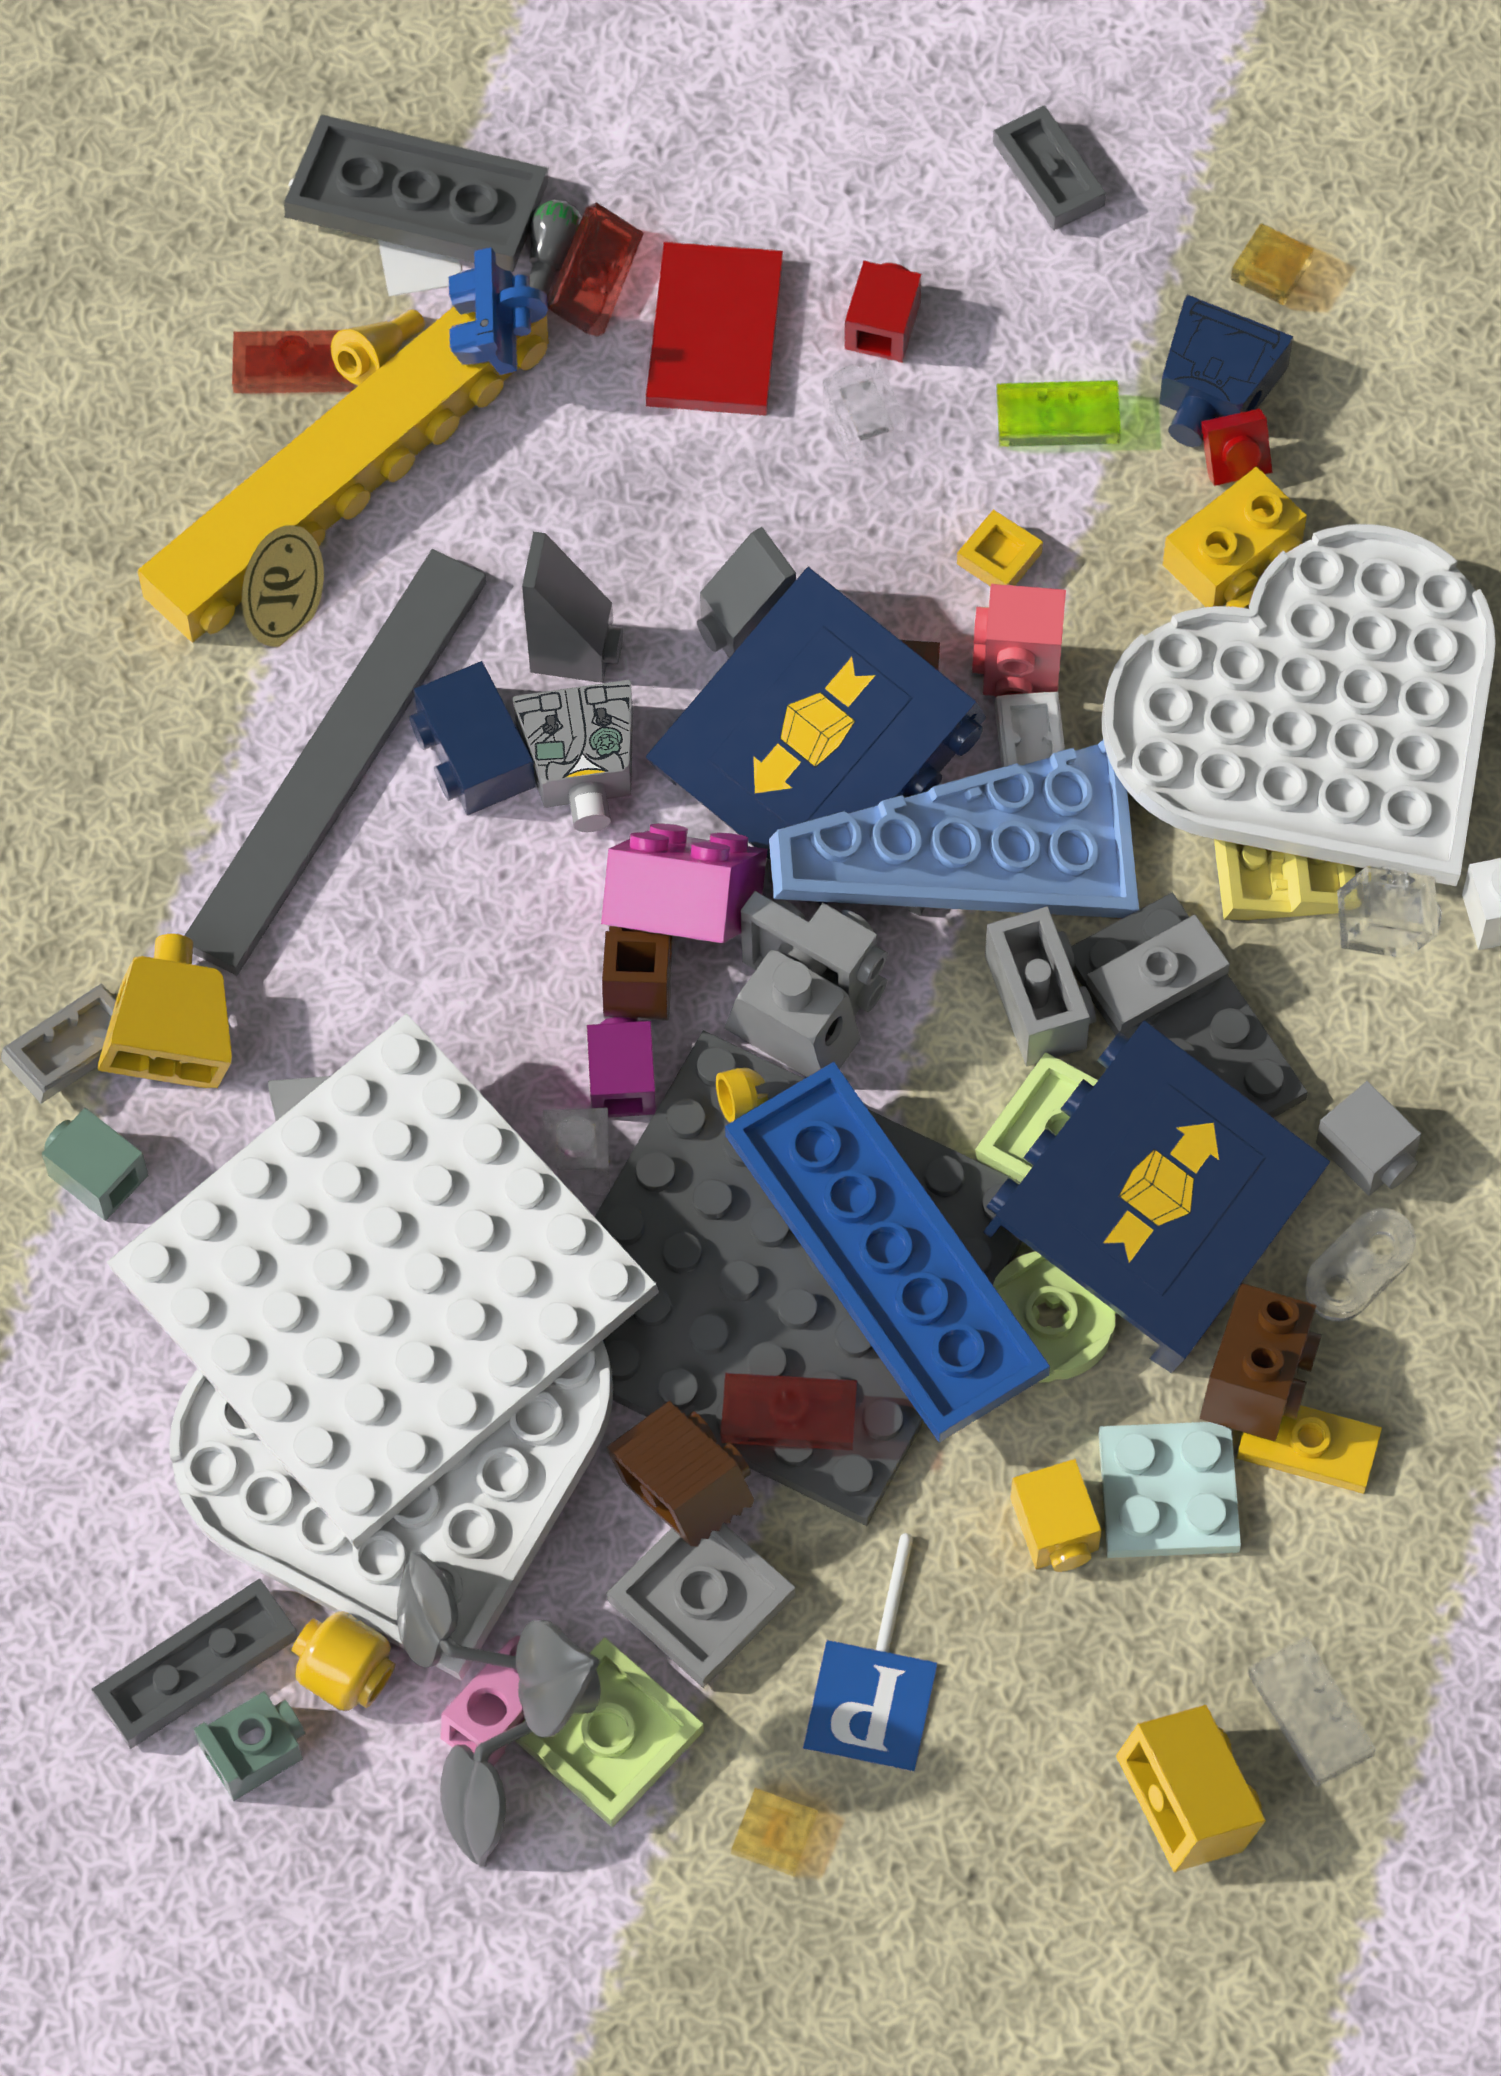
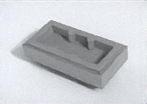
(1157, 973)
(62, 1045)

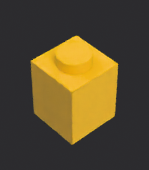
(1056, 1516)

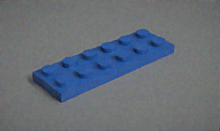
(887, 1252)

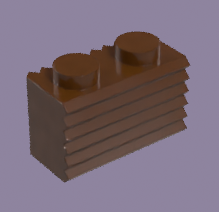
(682, 1472)

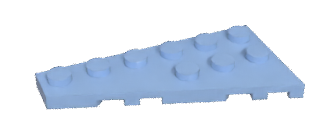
(981, 842)

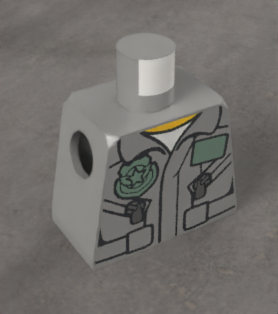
(579, 747)

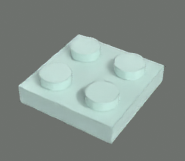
(1169, 1489)

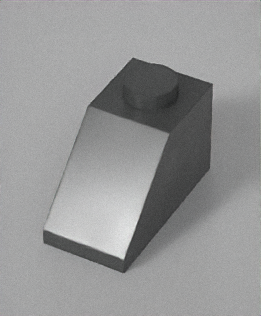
(743, 592)

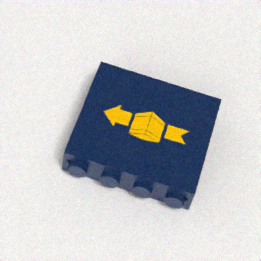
(815, 719)
(1158, 1190)

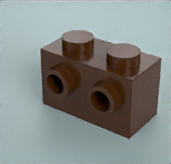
(1259, 1363)

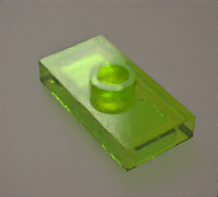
(1058, 413)

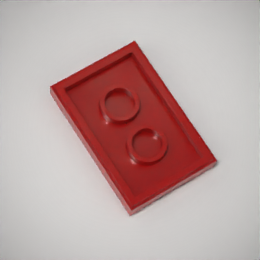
(714, 328)

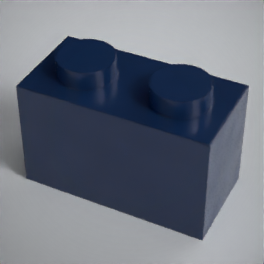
(473, 739)

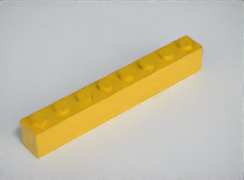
(327, 471)

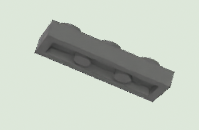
(195, 1663)

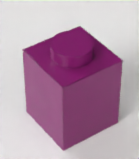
(621, 1067)

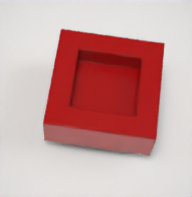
(1236, 446)

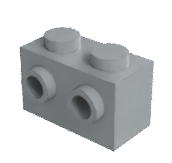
(1038, 986)

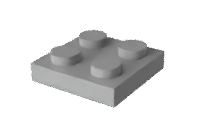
(702, 1599)

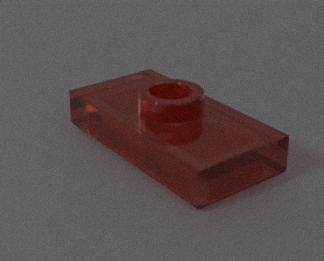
(595, 270)
(285, 362)
(788, 1411)

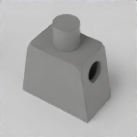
(790, 1012)

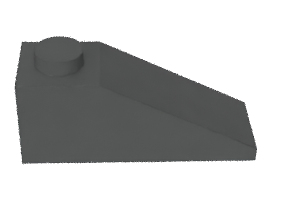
(566, 617)

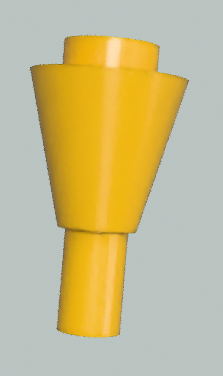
(366, 348)

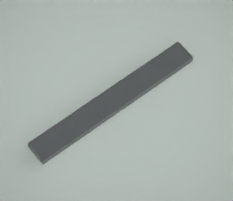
(334, 762)

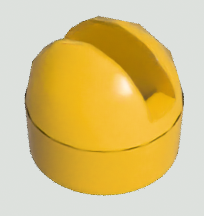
(738, 1092)

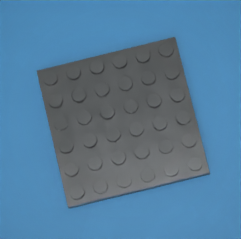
(748, 1294)

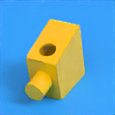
(169, 1019)

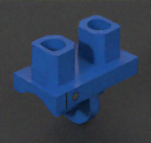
(503, 309)

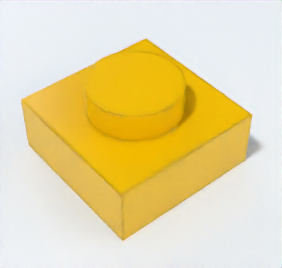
(999, 551)

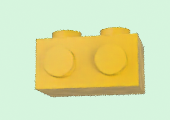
(1234, 540)
(1191, 1787)

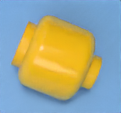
(343, 1661)

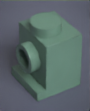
(244, 1765)

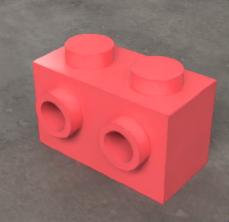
(1019, 640)

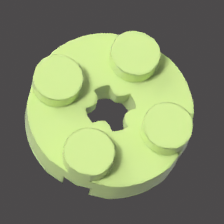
(1086, 1324)

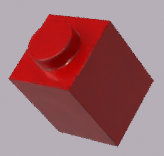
(883, 310)

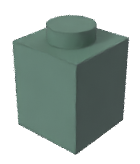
(94, 1163)

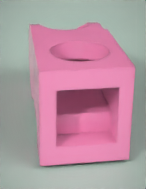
(485, 1707)

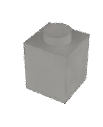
(1369, 1140)

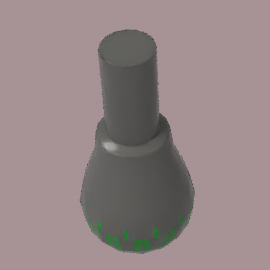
(551, 236)

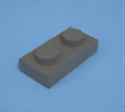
(1049, 167)

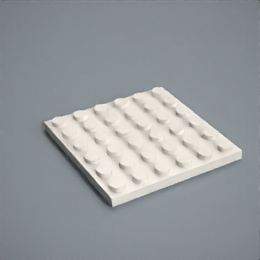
(382, 1279)

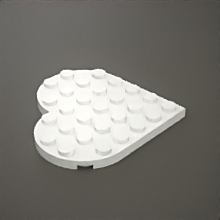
(1323, 714)
(472, 1523)

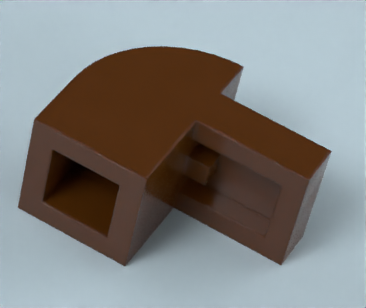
(636, 974)

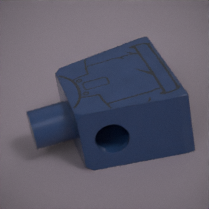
(1218, 367)

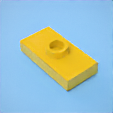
(1318, 1448)

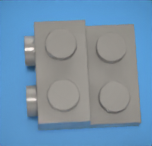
(831, 945)

